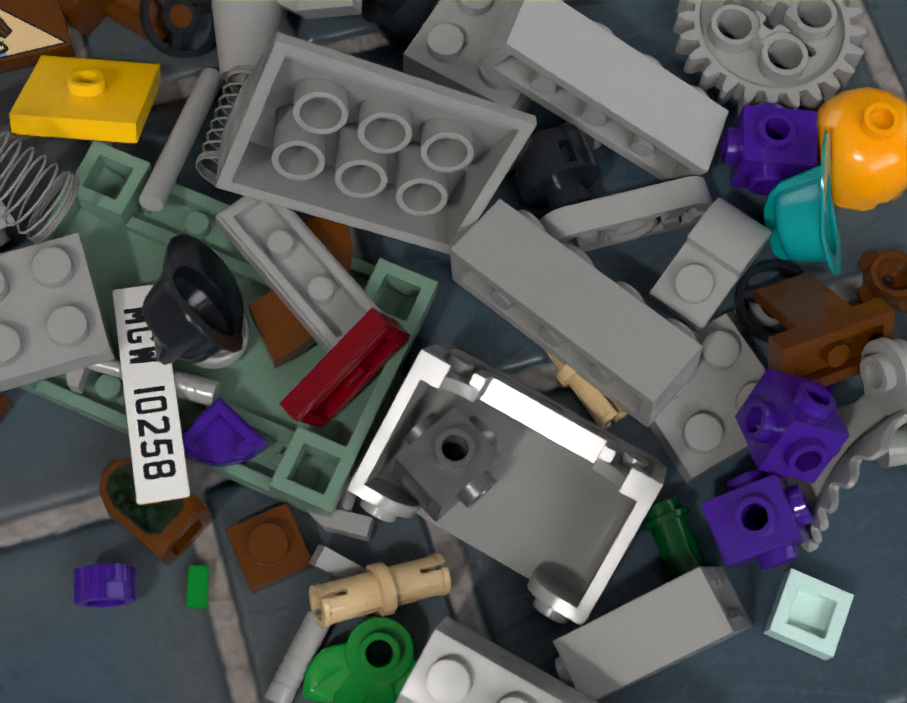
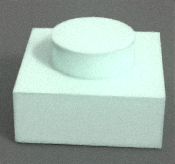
(808, 614)

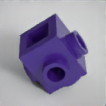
(769, 146)
(791, 426)
(736, 514)

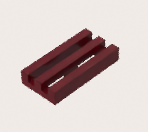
(345, 369)

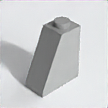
(651, 633)

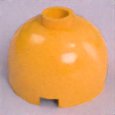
(866, 146)

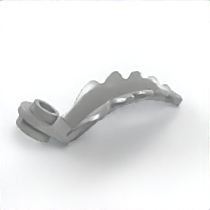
(871, 428)

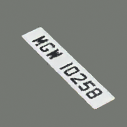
(150, 405)

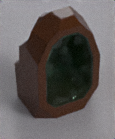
(162, 526)

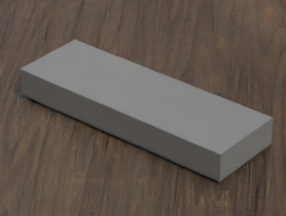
(296, 268)

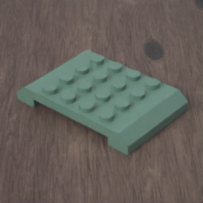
(127, 250)

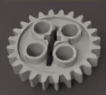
(767, 35)

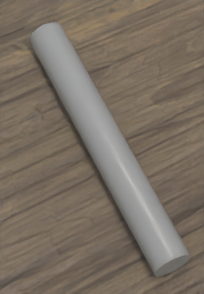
(181, 141)

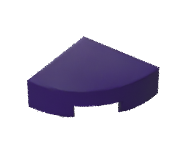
(221, 437)

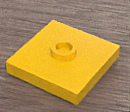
(86, 99)

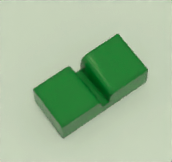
(198, 586)

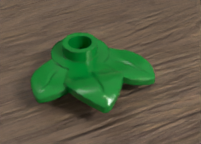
(347, 674)

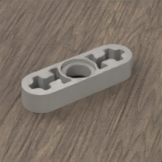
(630, 214)

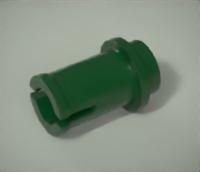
(674, 537)

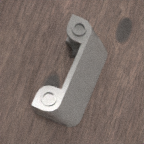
(562, 490)

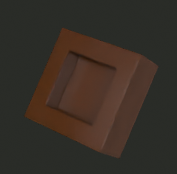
(269, 548)

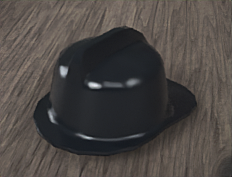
(193, 304)

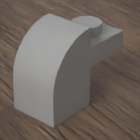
(710, 263)

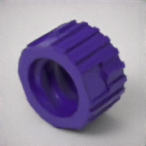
(104, 585)

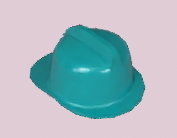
(804, 216)

